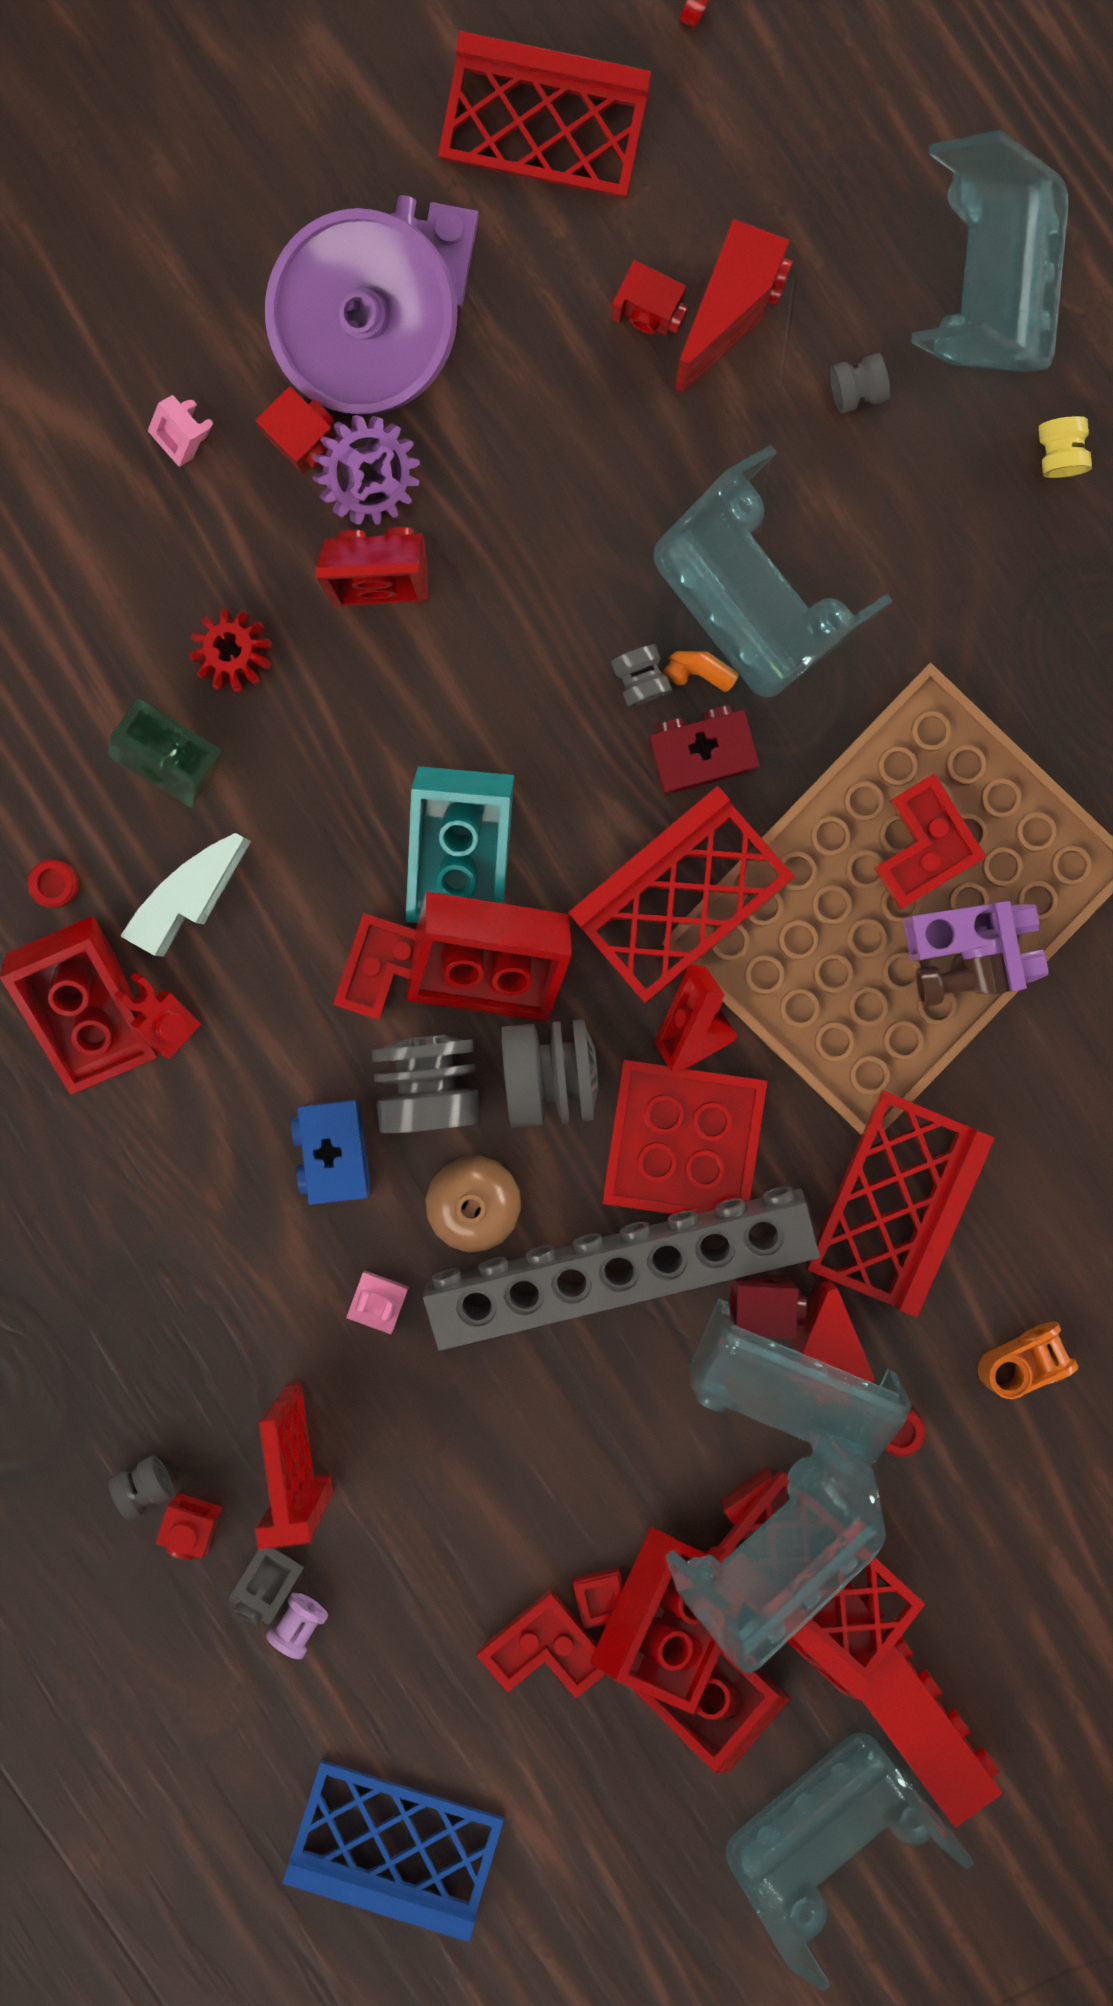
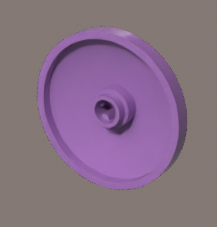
(360, 311)

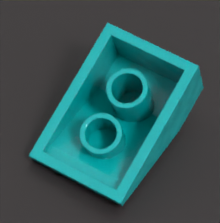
(458, 835)

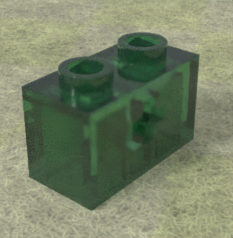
(164, 752)

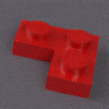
(940, 848)
(376, 956)
(541, 1635)

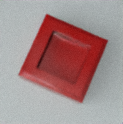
(597, 1596)

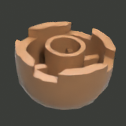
(483, 1185)

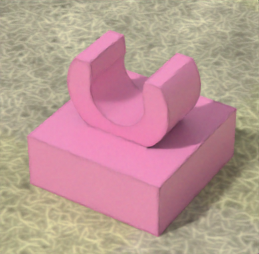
(177, 430)
(377, 1302)

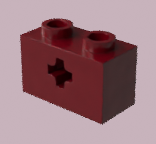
(730, 757)
(767, 1305)

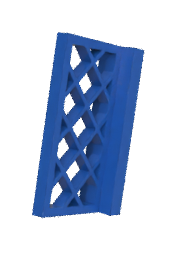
(380, 1892)

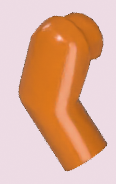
(701, 664)

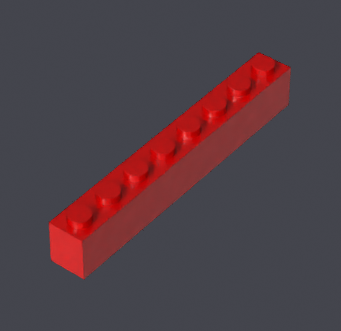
(901, 1697)

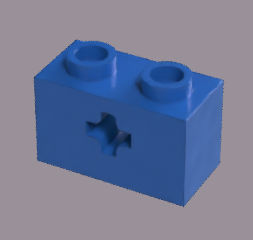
(349, 1173)

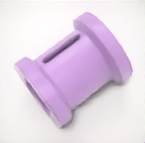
(297, 1625)

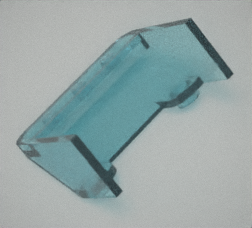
(1012, 255)
(742, 593)
(794, 1390)
(790, 1561)
(820, 1827)

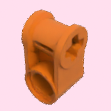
(1036, 1359)

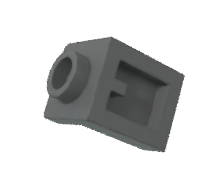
(264, 1586)

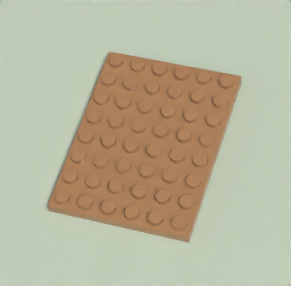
(828, 956)

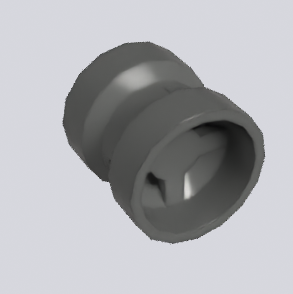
(864, 382)
(647, 680)
(141, 1487)

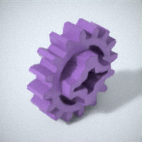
(354, 484)

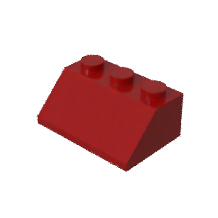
(488, 957)
(653, 1634)

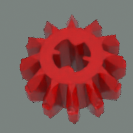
(245, 637)

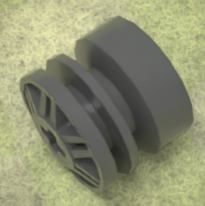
(548, 1073)
(426, 1085)

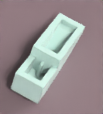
(185, 894)

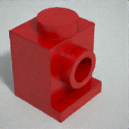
(650, 301)
(188, 1527)

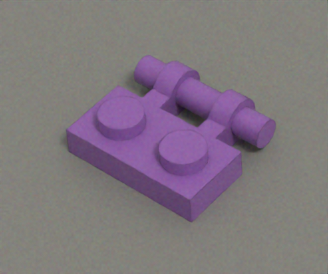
(450, 231)

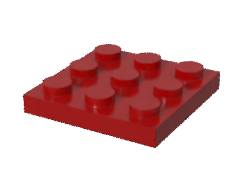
(682, 1138)

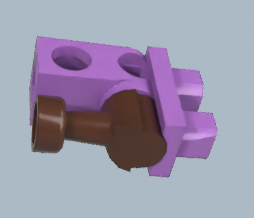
(988, 949)

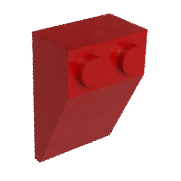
(743, 283)
(374, 568)
(68, 1000)
(728, 1716)

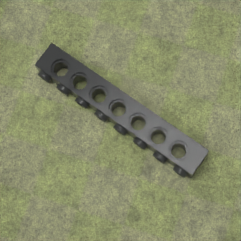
(460, 1323)

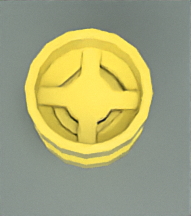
(1065, 447)

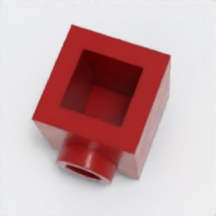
(296, 428)

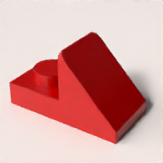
(694, 1021)

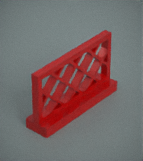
(551, 71)
(655, 862)
(940, 1212)
(294, 1492)
(814, 1641)

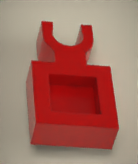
(160, 1018)

